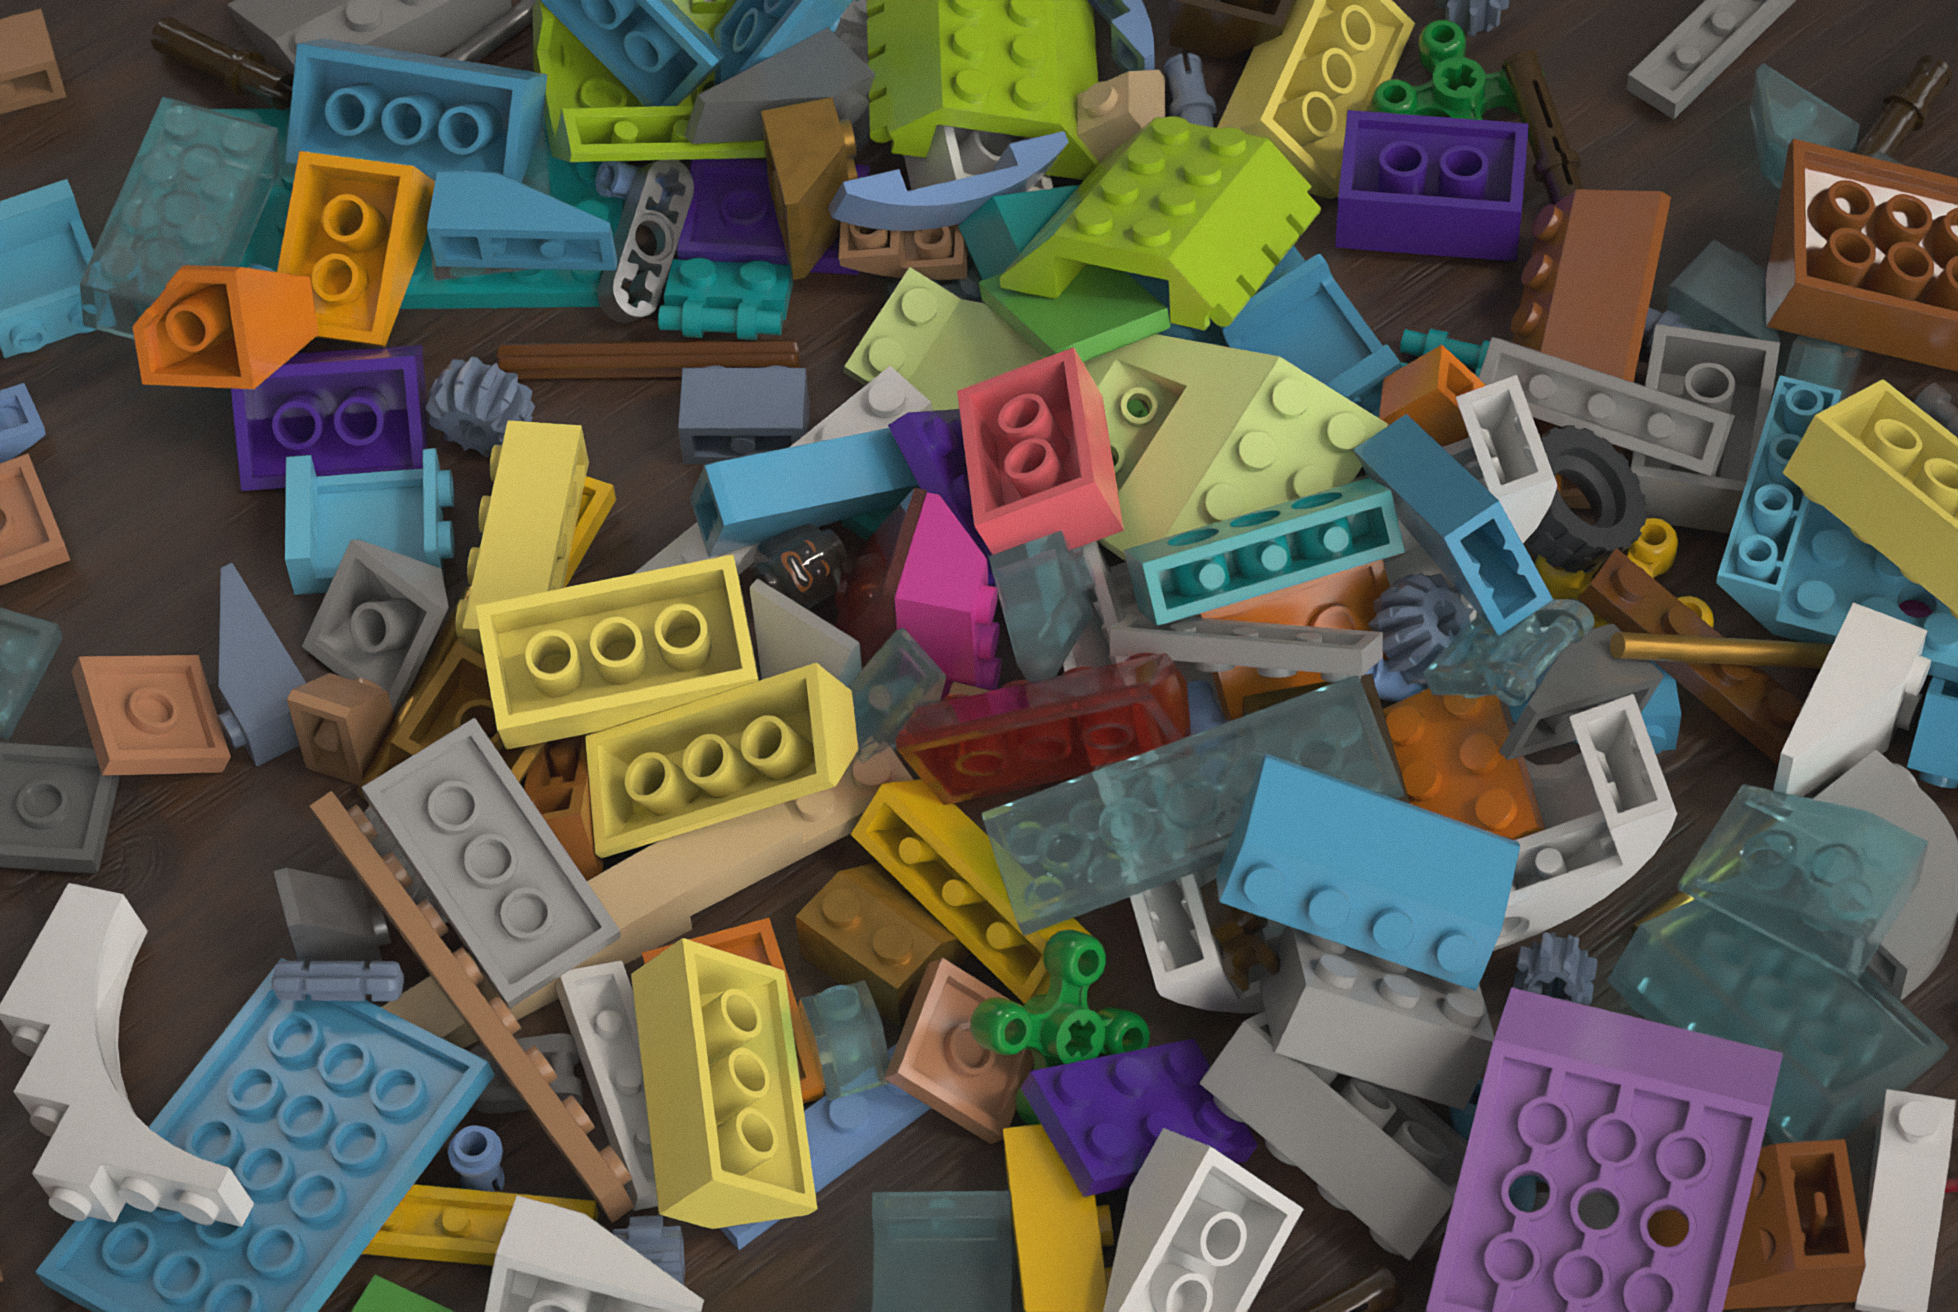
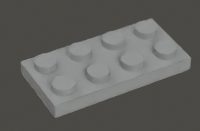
(491, 863)

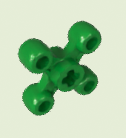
(1457, 83)
(1059, 1023)

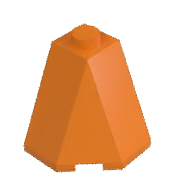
(224, 327)

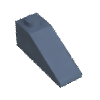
(253, 675)

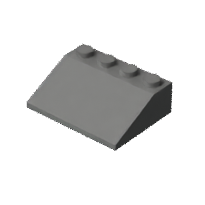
(400, 25)

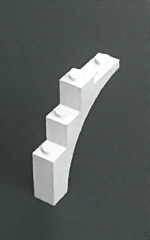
(67, 1019)

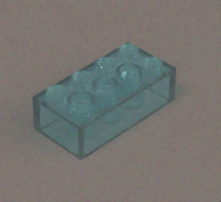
(182, 204)

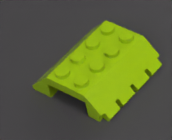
(981, 69)
(600, 119)
(1178, 207)

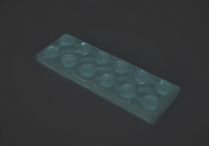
(1172, 805)

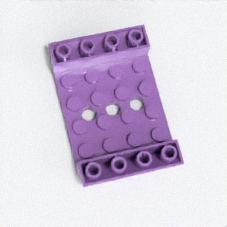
(1612, 1111)

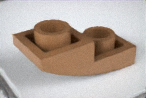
(931, 252)

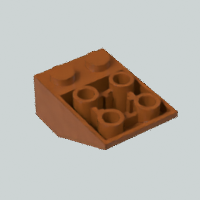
(1797, 1230)

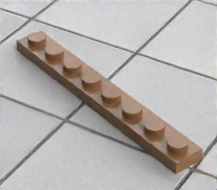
(488, 1021)

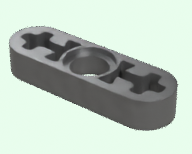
(666, 225)

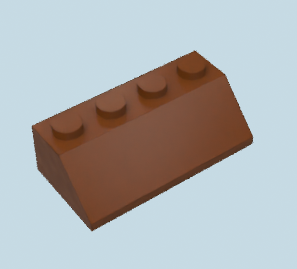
(1592, 279)

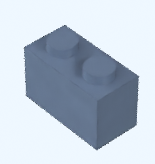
(741, 411)

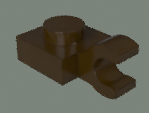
(1240, 937)

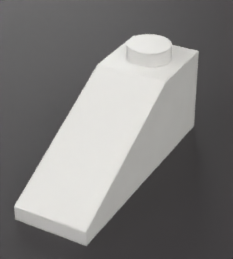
(1905, 1201)

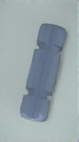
(338, 980)

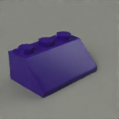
(1431, 185)
(338, 406)

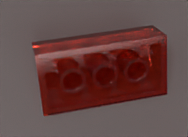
(1046, 728)

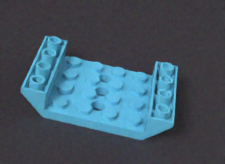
(1800, 562)

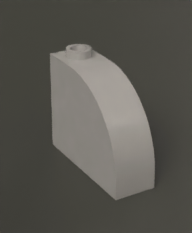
(1929, 916)

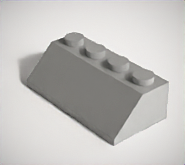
(1356, 1139)

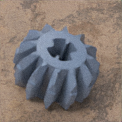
(476, 402)
(1418, 622)

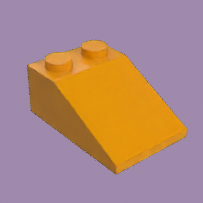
(357, 238)

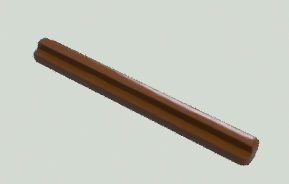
(640, 358)

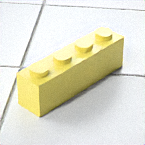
(526, 519)

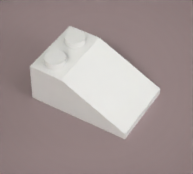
(1856, 702)
(1196, 1233)
(572, 1264)

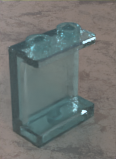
(942, 1251)

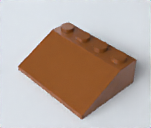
(1866, 255)

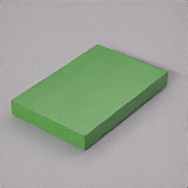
(1093, 314)

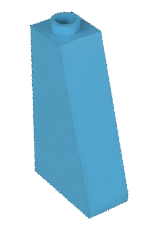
(814, 483)
(1456, 523)

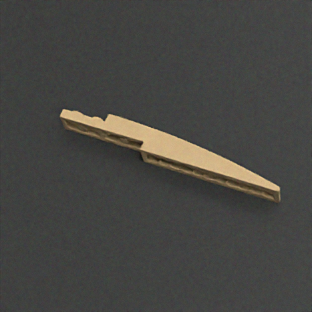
(682, 875)

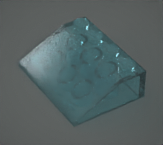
(1734, 983)

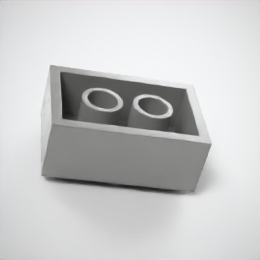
(1719, 373)
(1376, 1019)

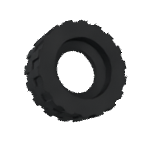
(1610, 491)

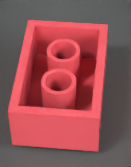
(1039, 455)

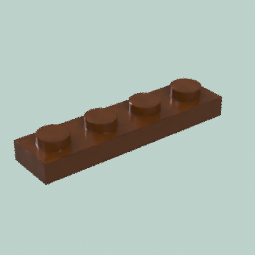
(1736, 693)

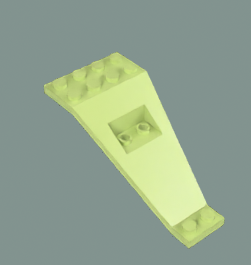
(1221, 425)

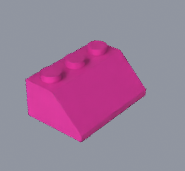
(948, 599)

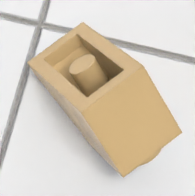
(1118, 109)

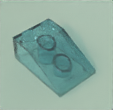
(1808, 874)

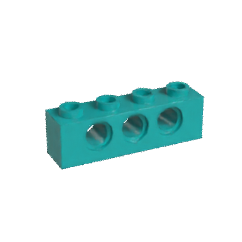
(1264, 551)

